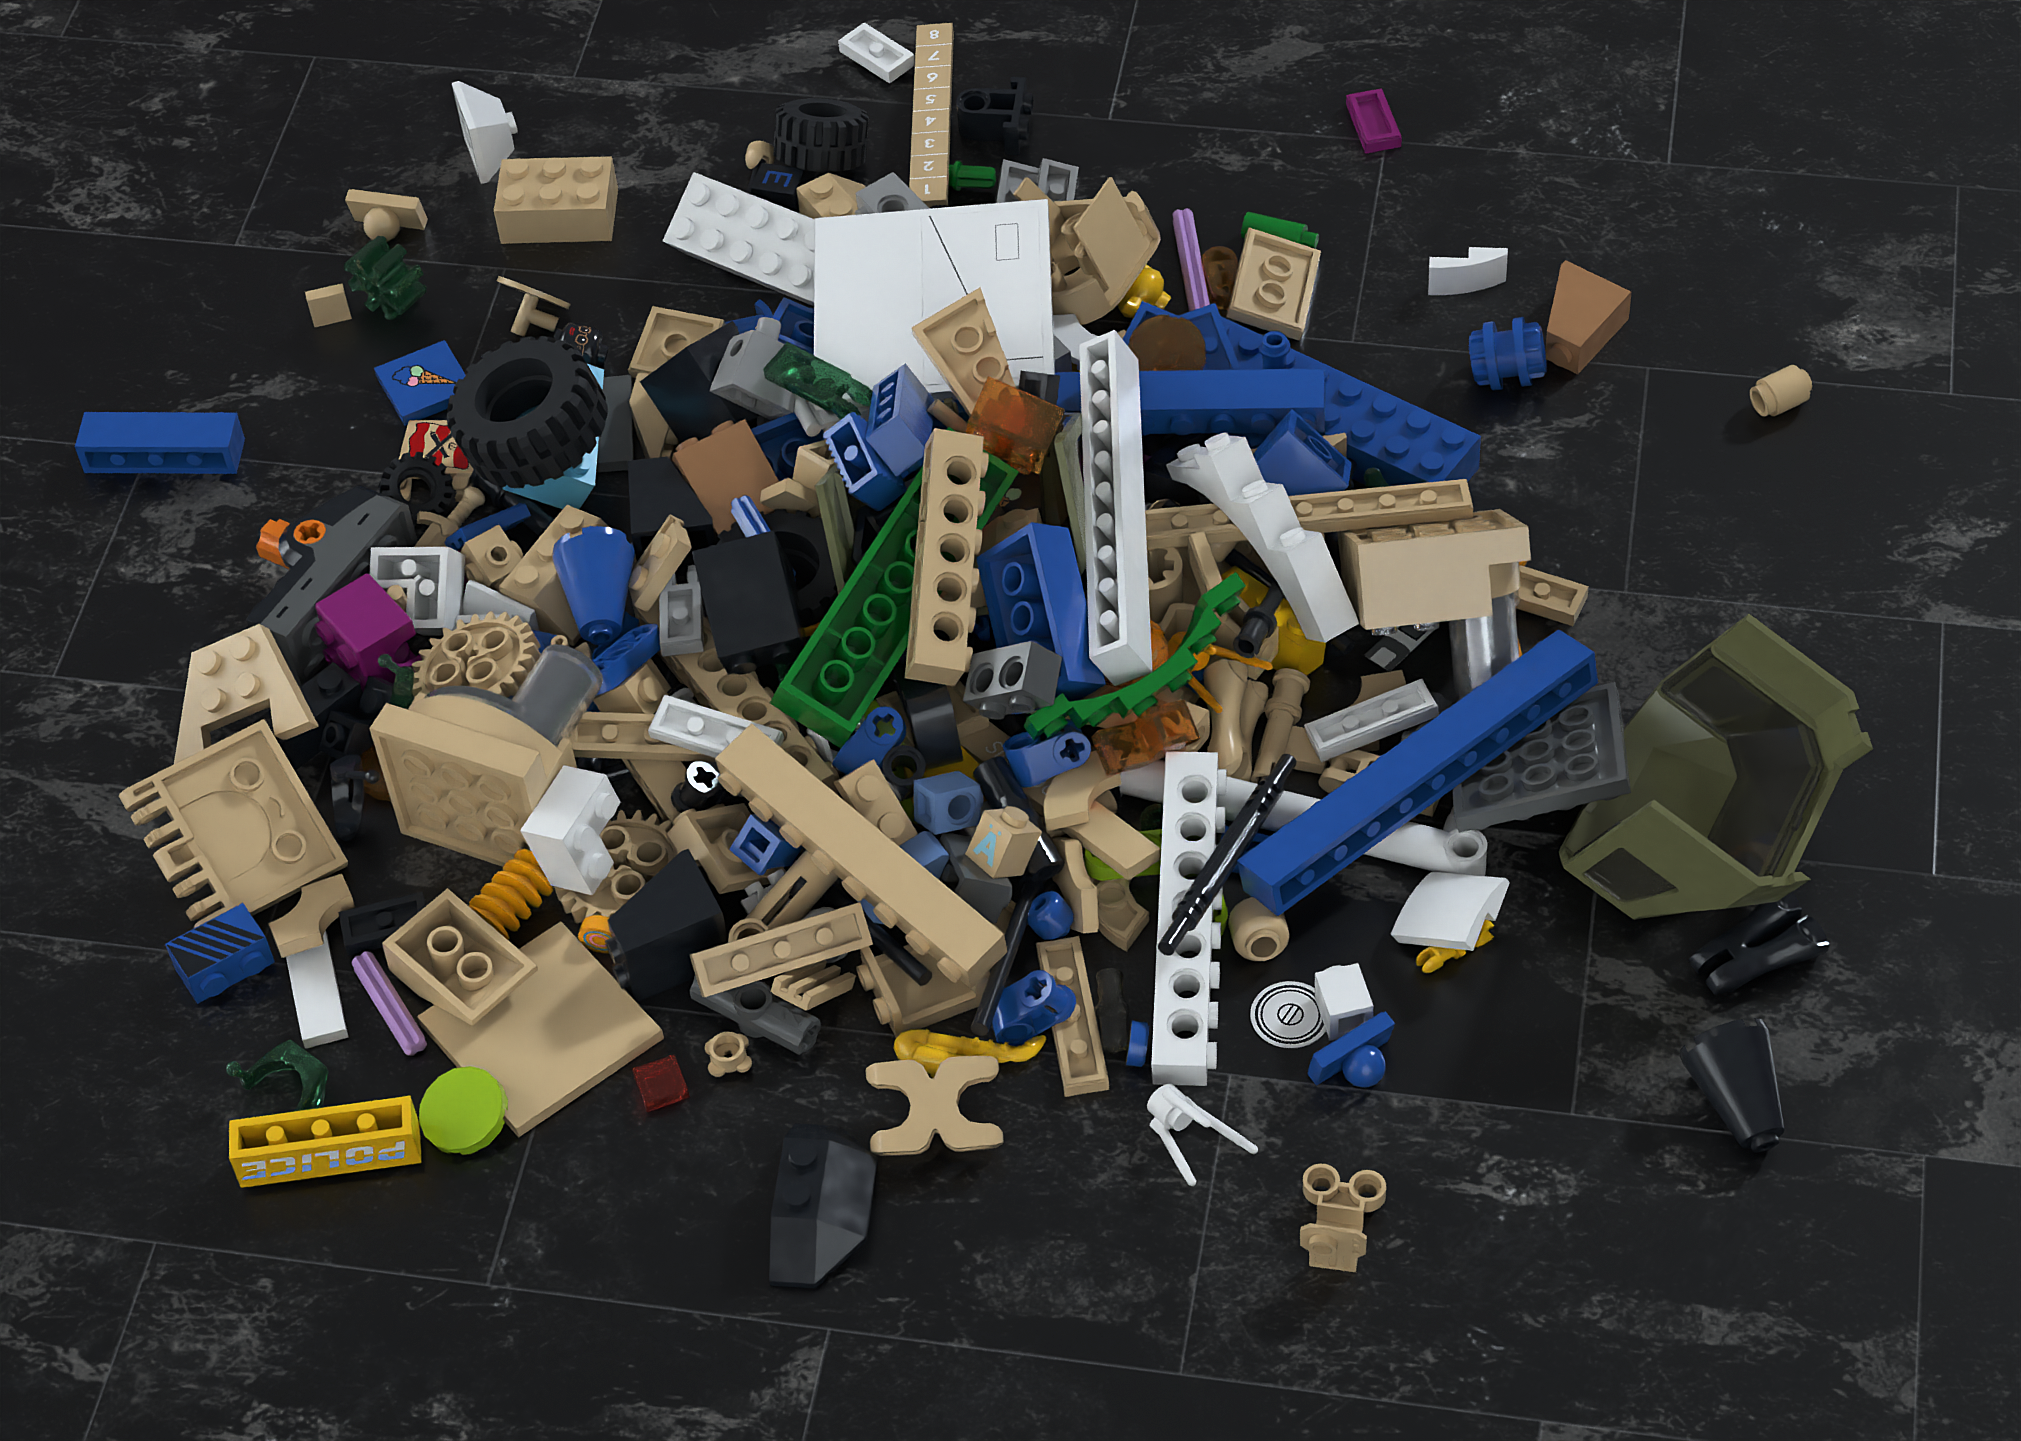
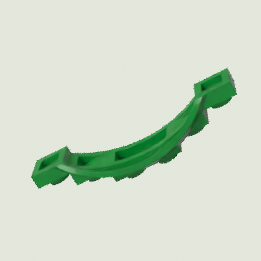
(1141, 695)

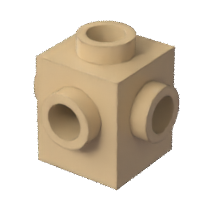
(490, 557)

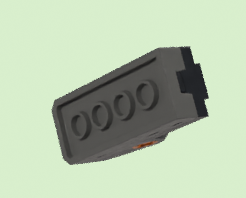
(322, 556)

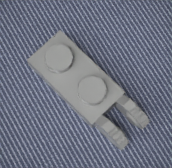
(681, 616)

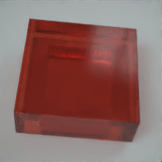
(660, 1083)

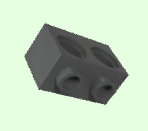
(1012, 679)

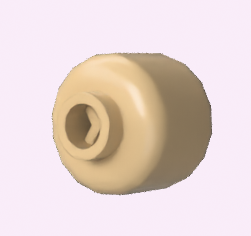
(1257, 931)

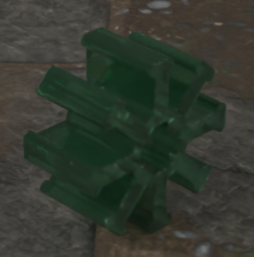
(385, 277)

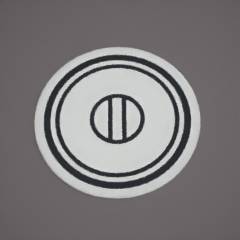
(1287, 1015)

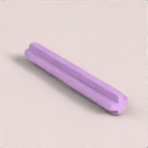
(1190, 259)

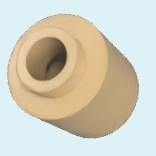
(1781, 391)

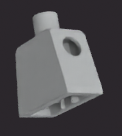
(742, 374)

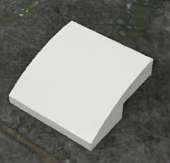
(1449, 910)

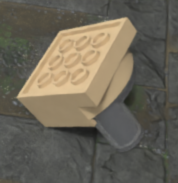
(1443, 573)
(476, 764)

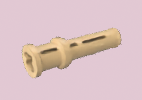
(1282, 713)

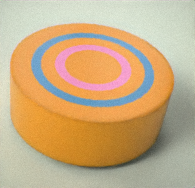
(594, 932)

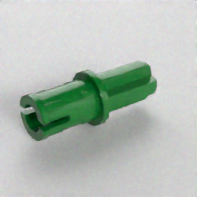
(971, 176)

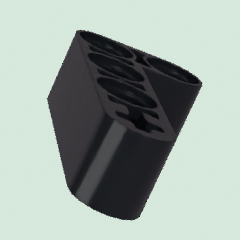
(929, 717)

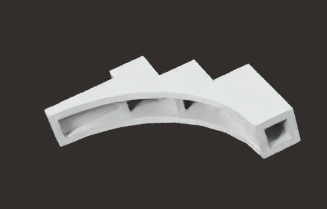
(1263, 513)

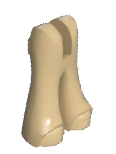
(1234, 727)

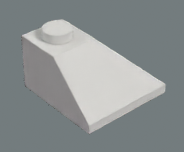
(484, 128)

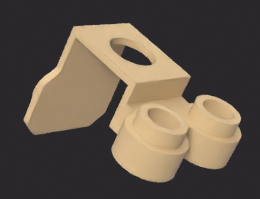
(1338, 1235)

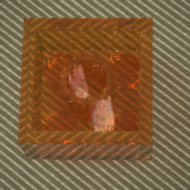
(1015, 425)

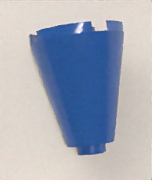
(595, 579)

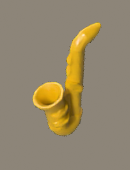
(933, 1048)

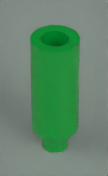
(1281, 228)

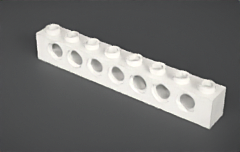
(1175, 1058)

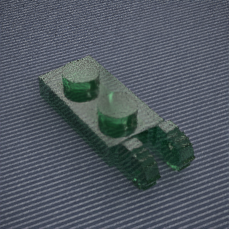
(816, 381)

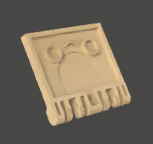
(238, 821)

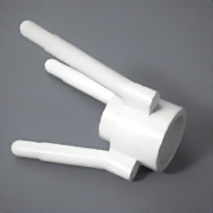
(1176, 1112)

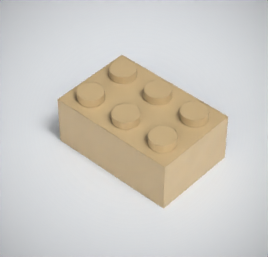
(556, 200)

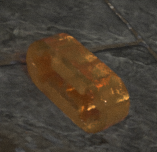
(1217, 279)

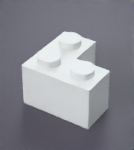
(429, 579)
(568, 828)

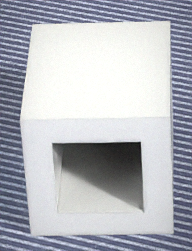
(1342, 999)

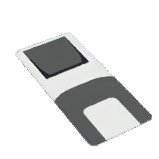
(1395, 647)

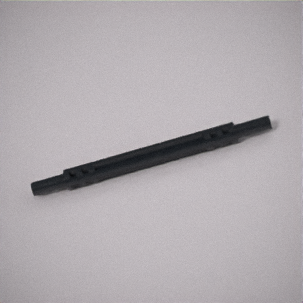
(1226, 854)

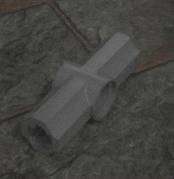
(772, 1019)

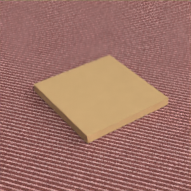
(551, 1033)

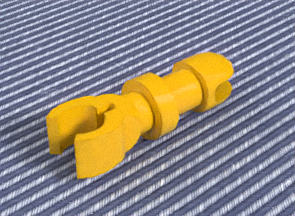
(1434, 957)

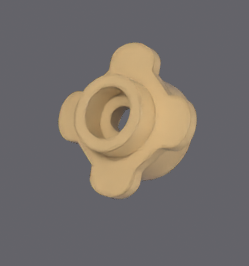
(724, 1044)

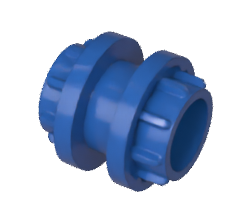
(1507, 353)

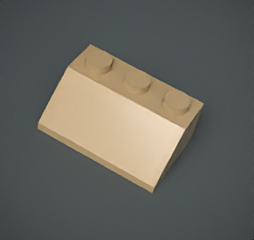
(537, 582)

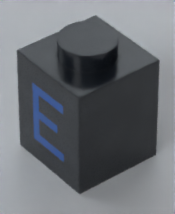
(778, 185)

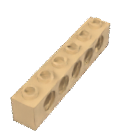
(927, 655)

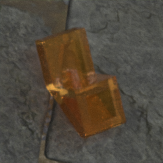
(1147, 738)

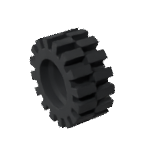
(424, 469)

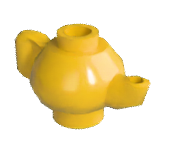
(1146, 288)

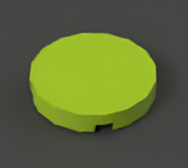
(463, 1110)

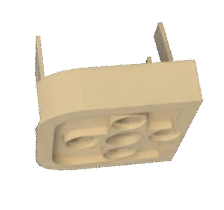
(1105, 238)

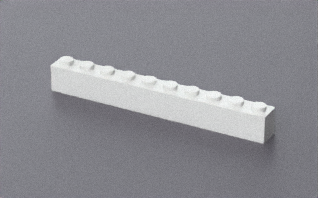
(1114, 510)

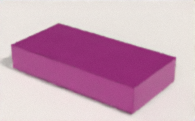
(1373, 121)

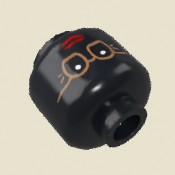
(586, 341)

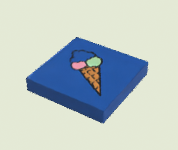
(420, 381)

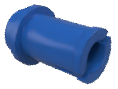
(1274, 348)

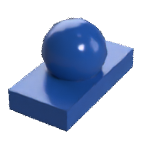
(1355, 1054)

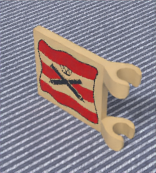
(435, 439)

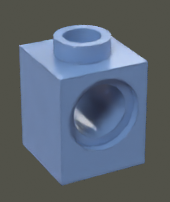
(934, 805)

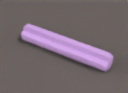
(389, 1003)

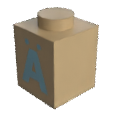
(1003, 842)

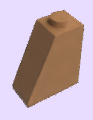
(1583, 316)

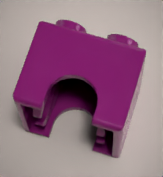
(360, 626)

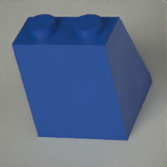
(1301, 459)

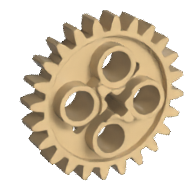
(480, 654)
(638, 854)

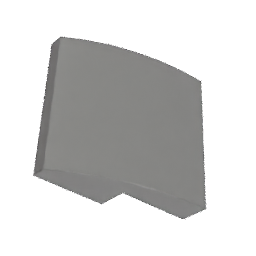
(1053, 178)

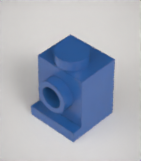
(763, 846)

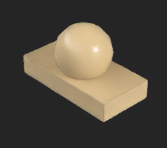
(385, 213)

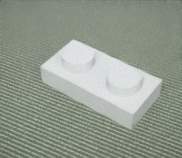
(876, 52)

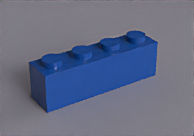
(900, 420)
(160, 442)

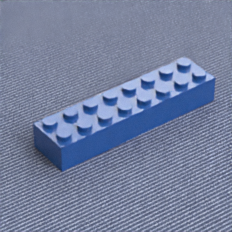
(1379, 428)

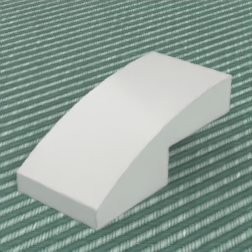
(1463, 275)

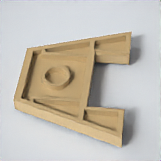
(236, 681)

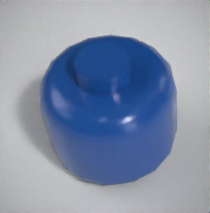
(1050, 916)

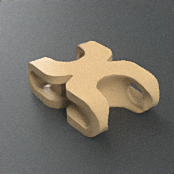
(934, 1105)

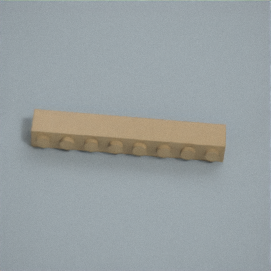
(860, 856)

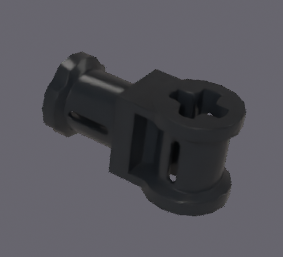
(700, 789)

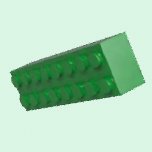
(869, 620)

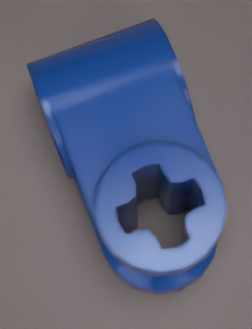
(866, 744)
(1045, 757)
(1026, 1010)

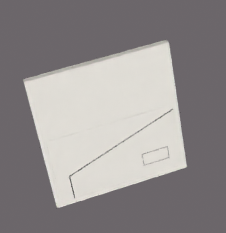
(900, 267)

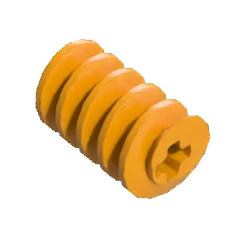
(512, 892)

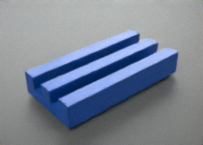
(506, 519)

